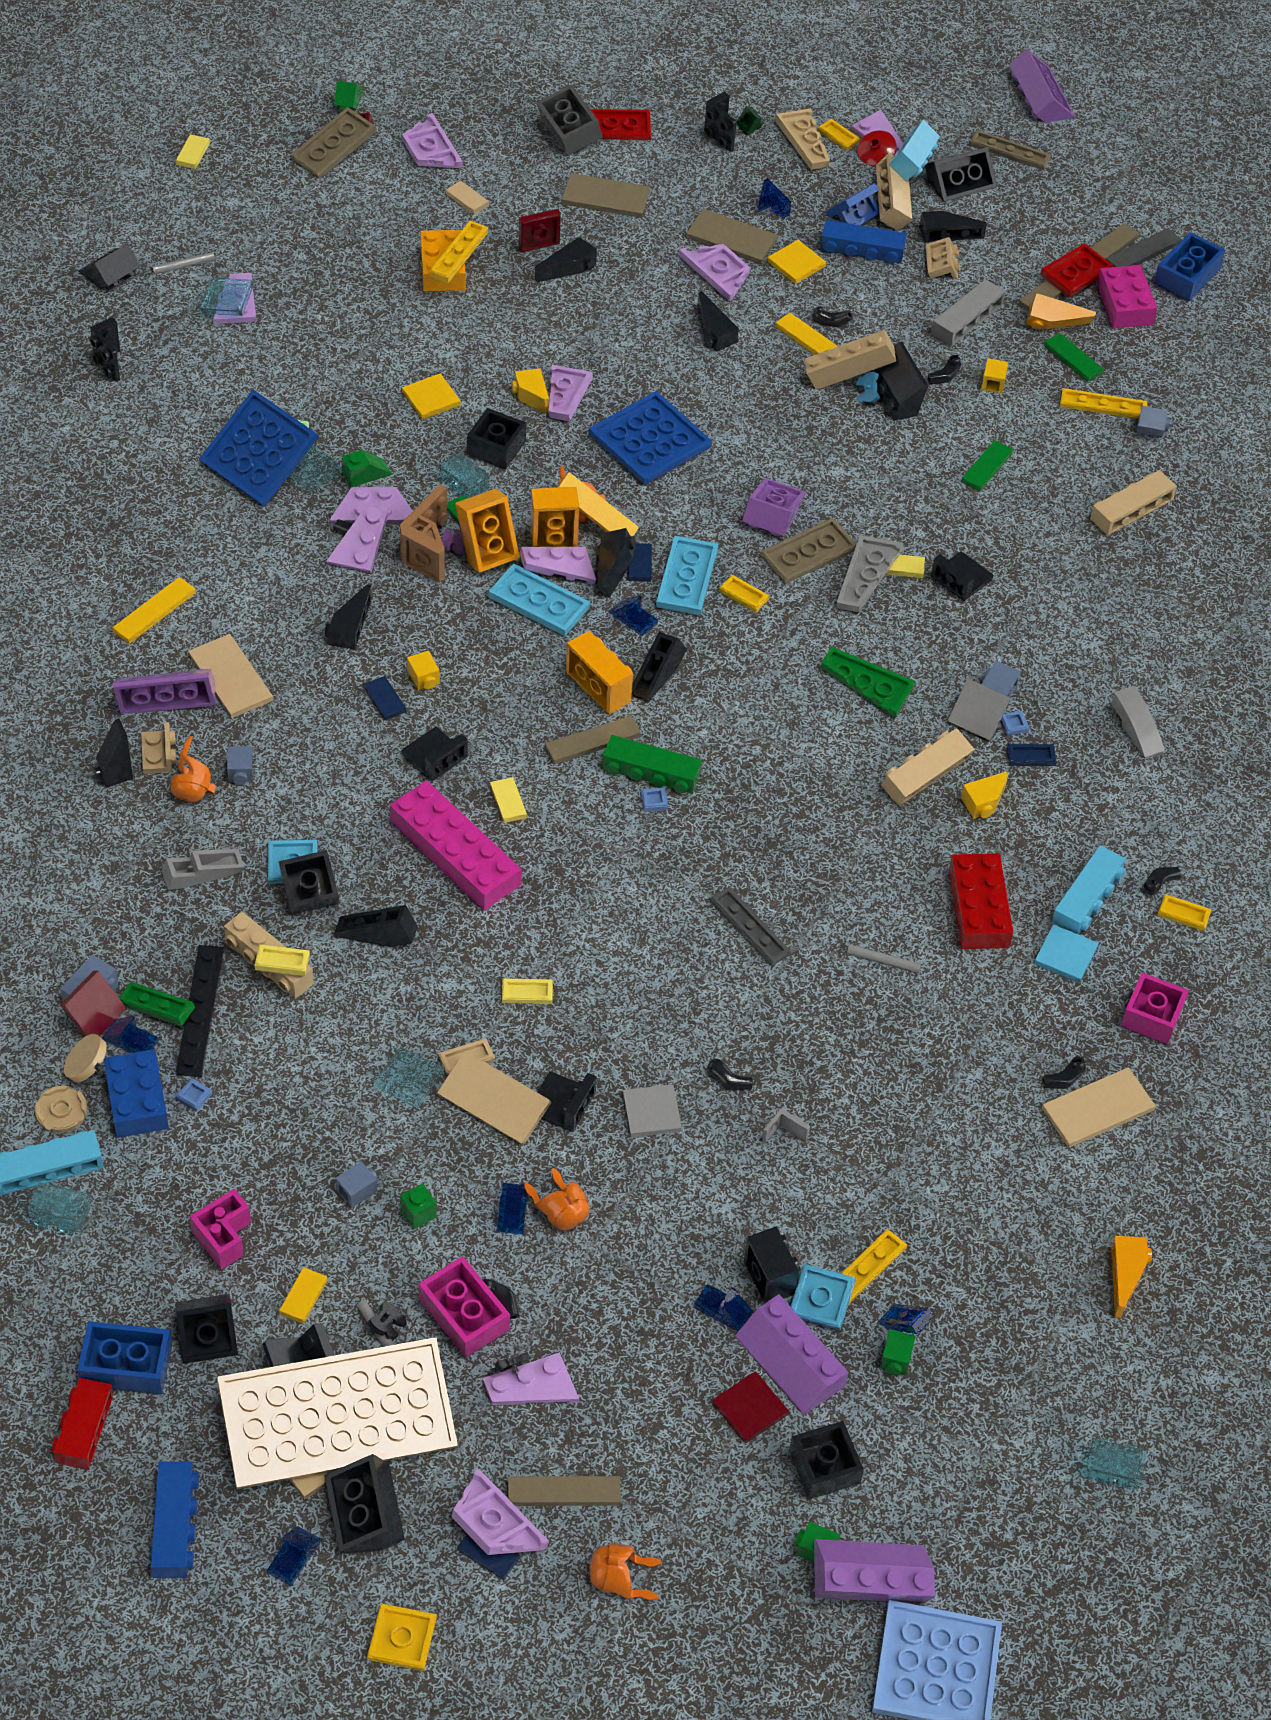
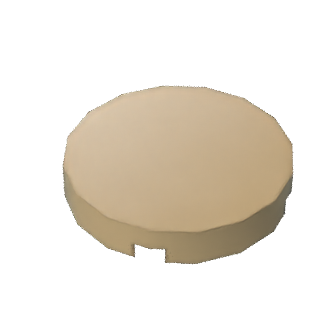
(84, 1057)
(61, 1117)

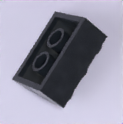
(962, 174)
(901, 385)
(364, 1506)

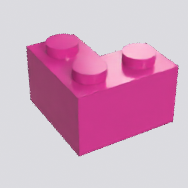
(217, 1227)

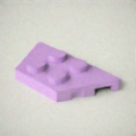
(430, 145)
(718, 267)
(379, 497)
(495, 1520)

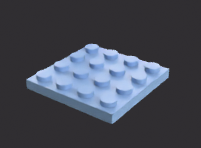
(936, 1664)

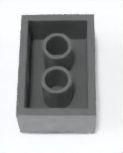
(569, 119)

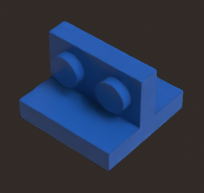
(857, 208)

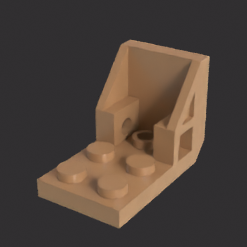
(420, 539)

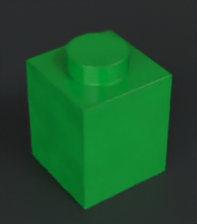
(418, 1206)
(897, 1352)
(806, 1538)

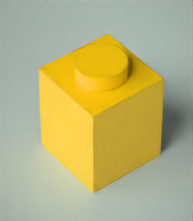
(994, 375)
(423, 670)

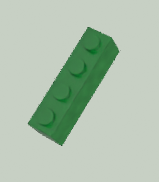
(651, 764)

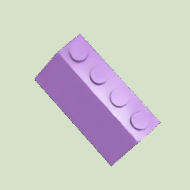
(1040, 88)
(165, 691)
(792, 1355)
(873, 1571)

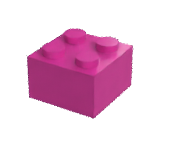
(1154, 1008)

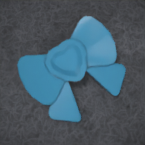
(870, 387)

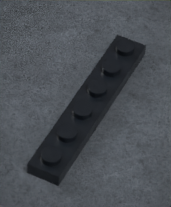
(198, 1024)

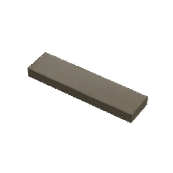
(1010, 150)
(591, 740)
(564, 1490)

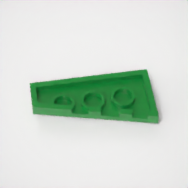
(871, 681)

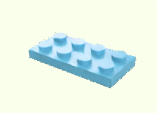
(687, 575)
(539, 599)

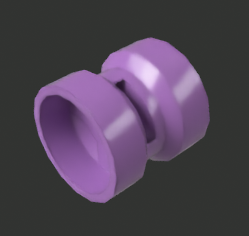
(453, 541)

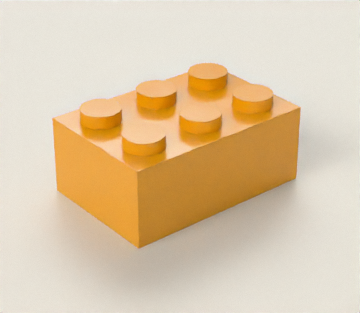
(432, 247)
(554, 517)
(487, 530)
(599, 672)

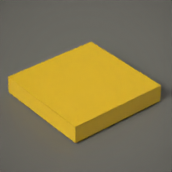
(796, 261)
(431, 396)
(402, 1637)

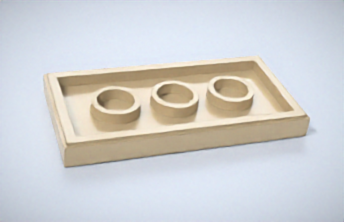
(235, 679)
(494, 1097)
(1098, 1107)

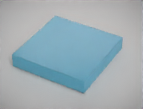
(286, 850)
(1066, 953)
(822, 1296)

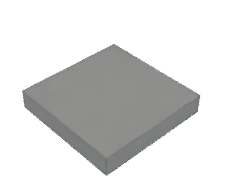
(979, 709)
(652, 1111)

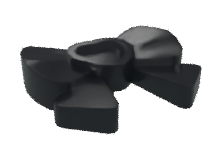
(382, 1322)
(510, 1362)

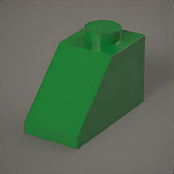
(347, 95)
(363, 467)

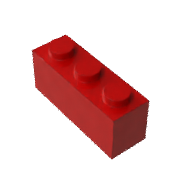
(82, 1423)

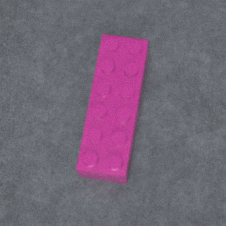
(455, 845)

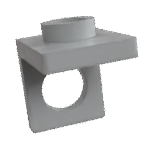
(789, 1122)

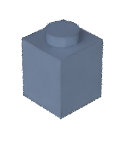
(1153, 421)
(240, 764)
(357, 1184)

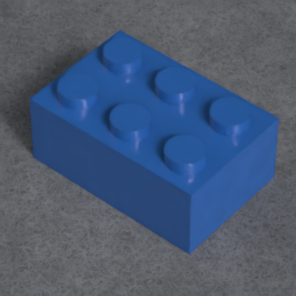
(1189, 266)
(136, 1093)
(126, 1356)

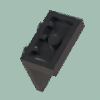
(719, 123)
(106, 346)
(960, 574)
(436, 752)
(567, 1099)
(310, 1346)

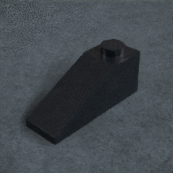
(942, 224)
(567, 261)
(717, 328)
(614, 558)
(349, 620)
(658, 666)
(114, 757)
(382, 927)

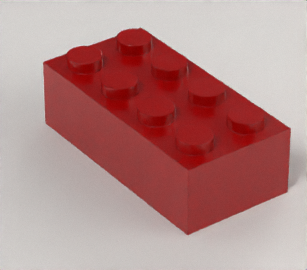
(980, 901)

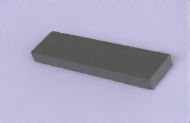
(1145, 249)
(750, 926)

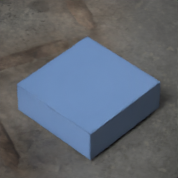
(1014, 723)
(654, 799)
(194, 1094)

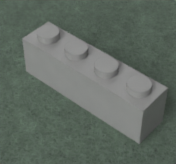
(967, 312)

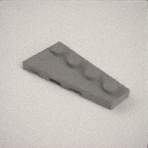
(866, 570)

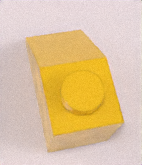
(531, 389)
(984, 795)

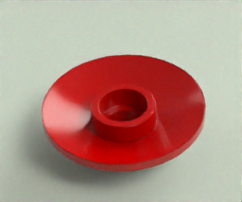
(873, 154)

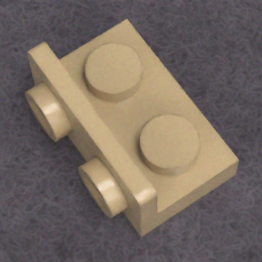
(942, 258)
(157, 750)

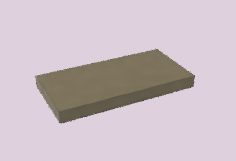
(333, 143)
(606, 195)
(739, 237)
(808, 550)

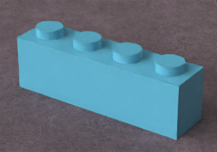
(915, 151)
(1089, 890)
(49, 1161)

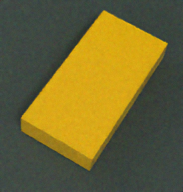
(838, 134)
(743, 593)
(1184, 912)
(303, 1295)

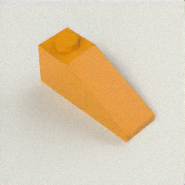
(1053, 313)
(1128, 1265)

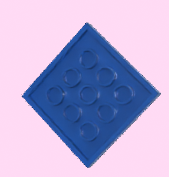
(650, 437)
(259, 447)

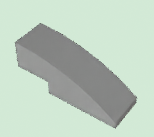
(1138, 721)
(201, 867)

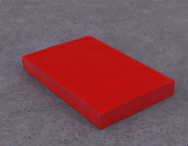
(624, 124)
(1075, 270)

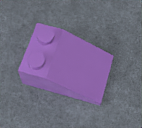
(773, 507)

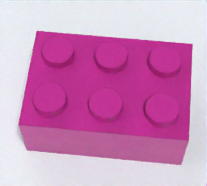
(1126, 296)
(464, 1306)

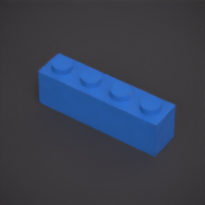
(863, 241)
(173, 1519)

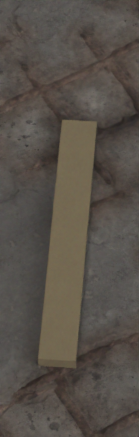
(1108, 246)

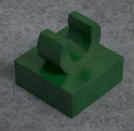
(749, 120)

